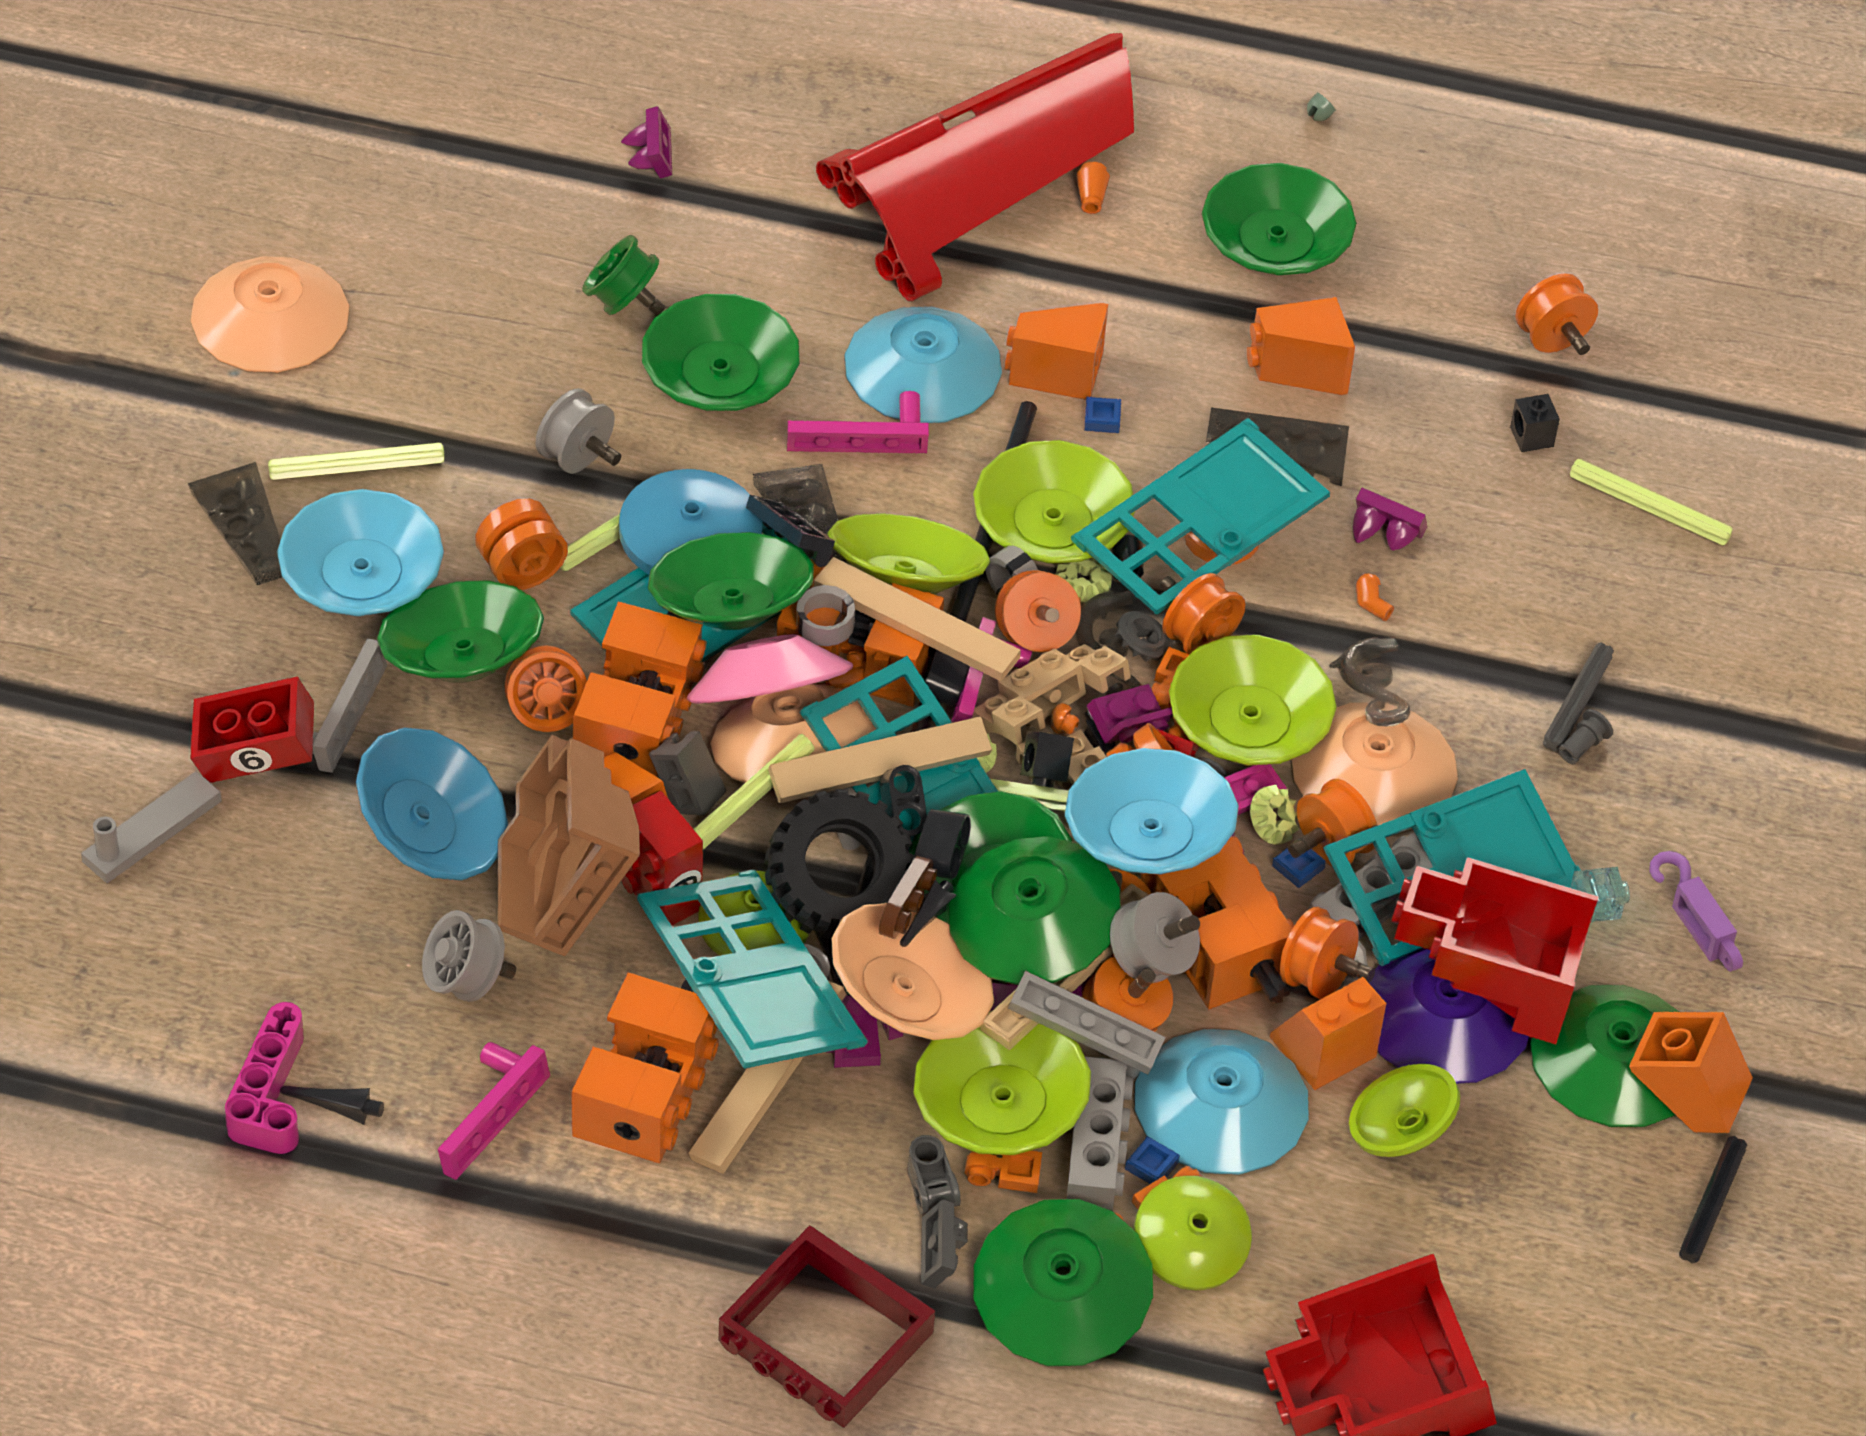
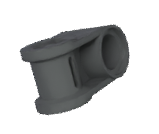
(932, 1179)

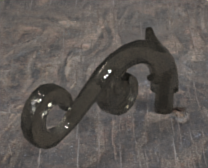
(1091, 610)
(1373, 679)

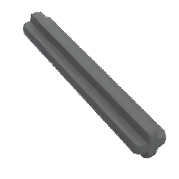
(1578, 696)

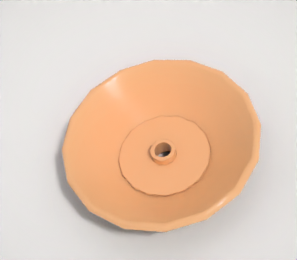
(270, 314)
(769, 722)
(1404, 775)
(915, 987)

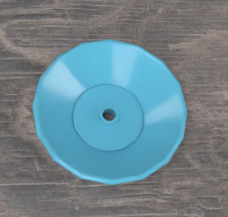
(924, 352)
(360, 552)
(1151, 811)
(1219, 1125)

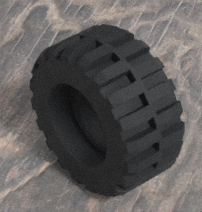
(845, 815)

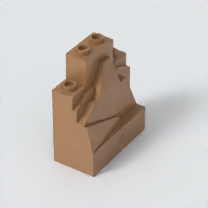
(563, 846)

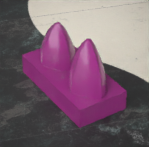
(656, 137)
(1375, 510)

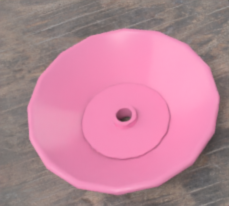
(767, 668)

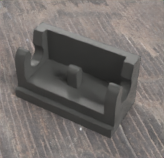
(688, 773)

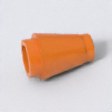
(1092, 186)

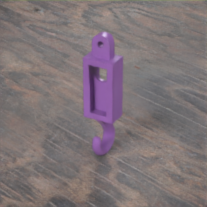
(1700, 912)

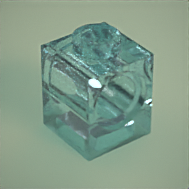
(1609, 888)

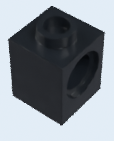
(1534, 422)
(1046, 758)

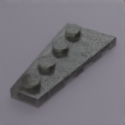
(1311, 444)
(803, 491)
(243, 517)

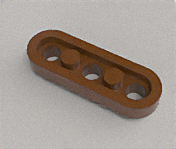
(907, 897)

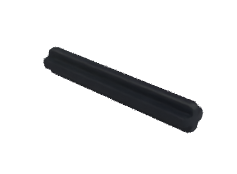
(1713, 1199)

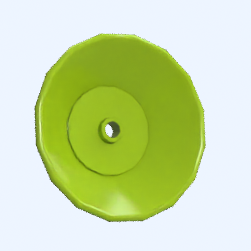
(1047, 494)
(909, 551)
(1252, 700)
(966, 1076)

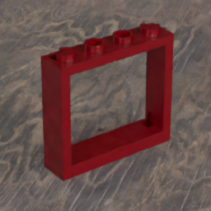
(857, 1278)

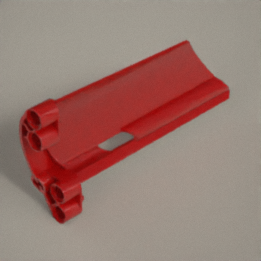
(1024, 135)

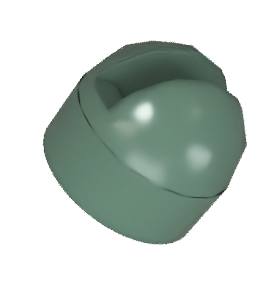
(1320, 107)

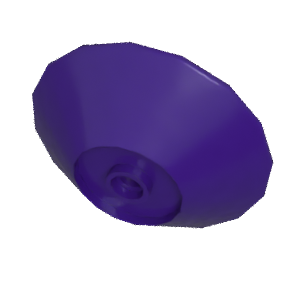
(1427, 1027)

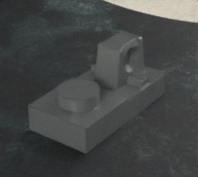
(940, 1238)

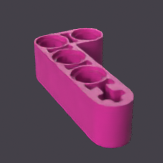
(259, 1105)

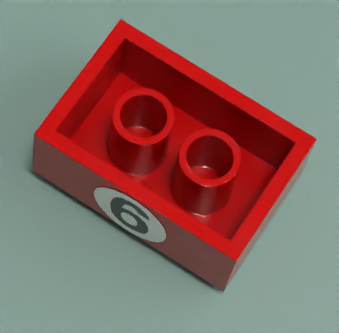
(252, 730)
(668, 854)

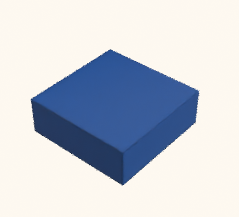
(1102, 415)
(1299, 869)
(1152, 1161)

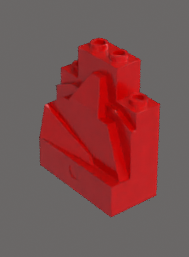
(1500, 938)
(1381, 1360)

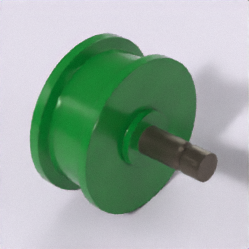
(623, 276)

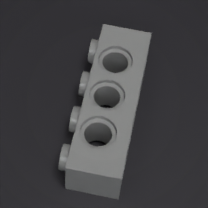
(1373, 876)
(1103, 1182)

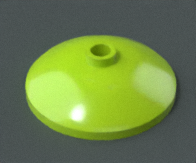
(752, 936)
(1404, 1110)
(1187, 1254)

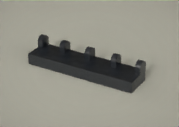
(793, 527)

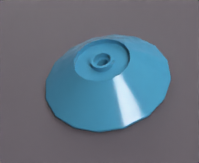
(431, 803)

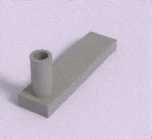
(348, 706)
(145, 831)
(1087, 1023)

